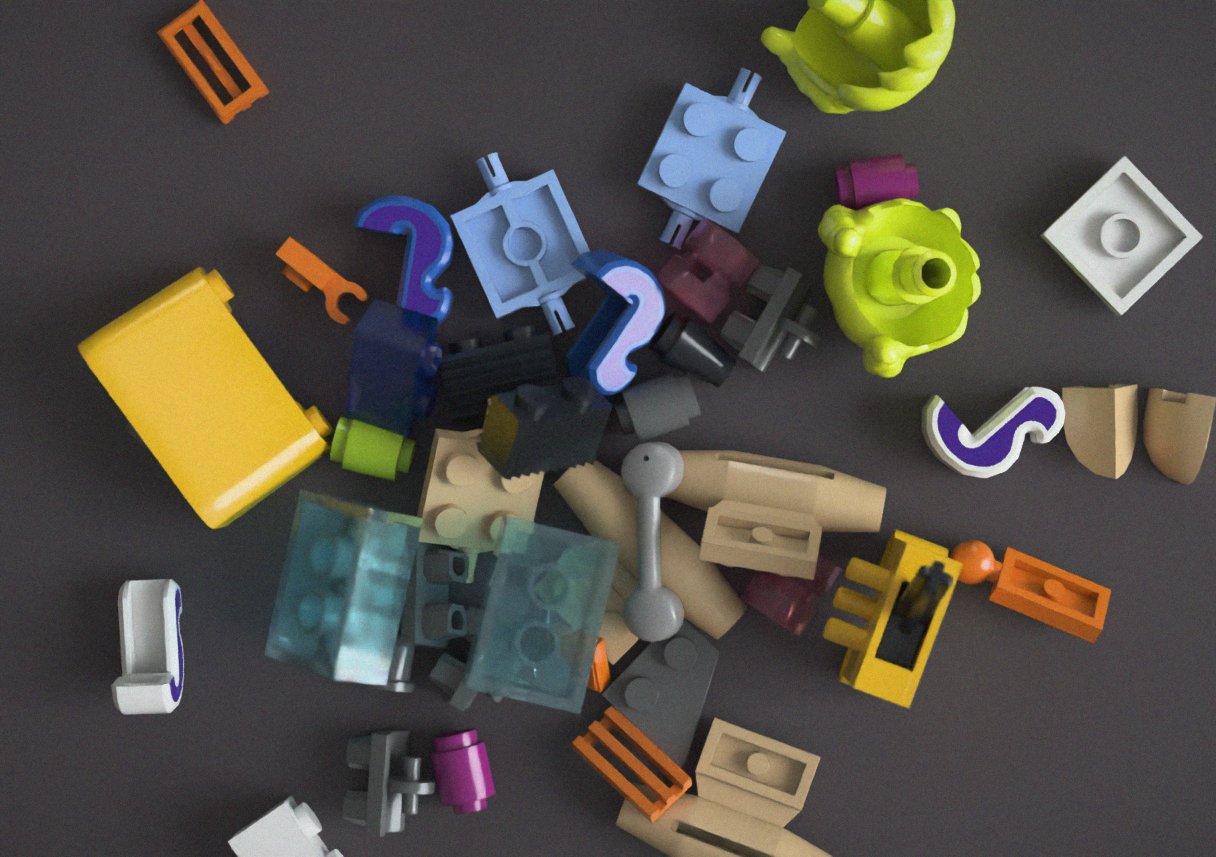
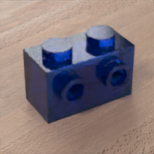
(393, 368)

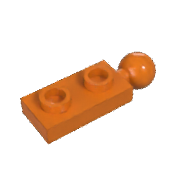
(1036, 588)

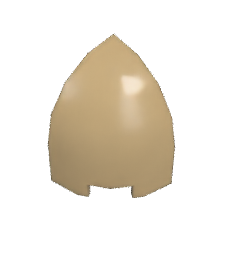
(1102, 426)
(1177, 432)

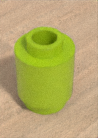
(371, 450)

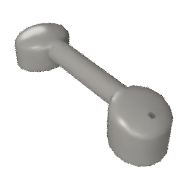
(652, 609)

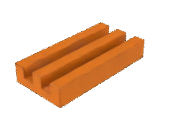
(241, 101)
(600, 733)

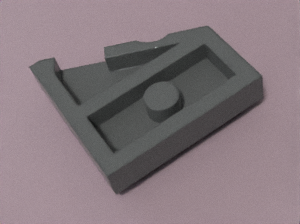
(667, 689)

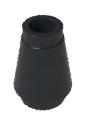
(692, 350)

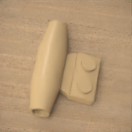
(773, 509)
(612, 514)
(743, 801)

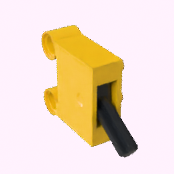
(899, 619)

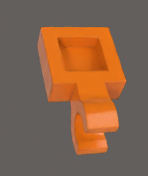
(309, 270)

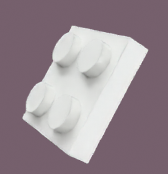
(1121, 236)

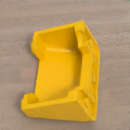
(205, 398)

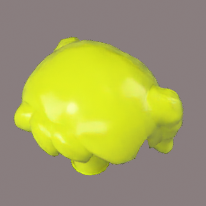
(864, 51)
(898, 279)

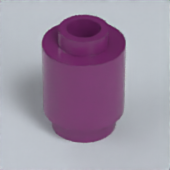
(875, 181)
(462, 771)

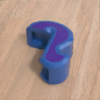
(427, 250)
(621, 324)

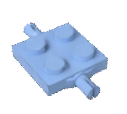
(710, 158)
(523, 243)

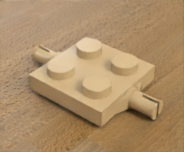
(467, 496)

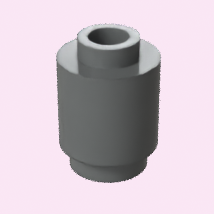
(657, 406)

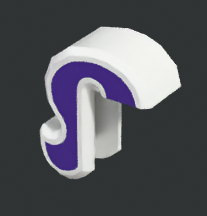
(999, 439)
(149, 647)

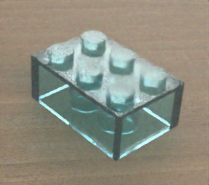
(343, 587)
(541, 614)

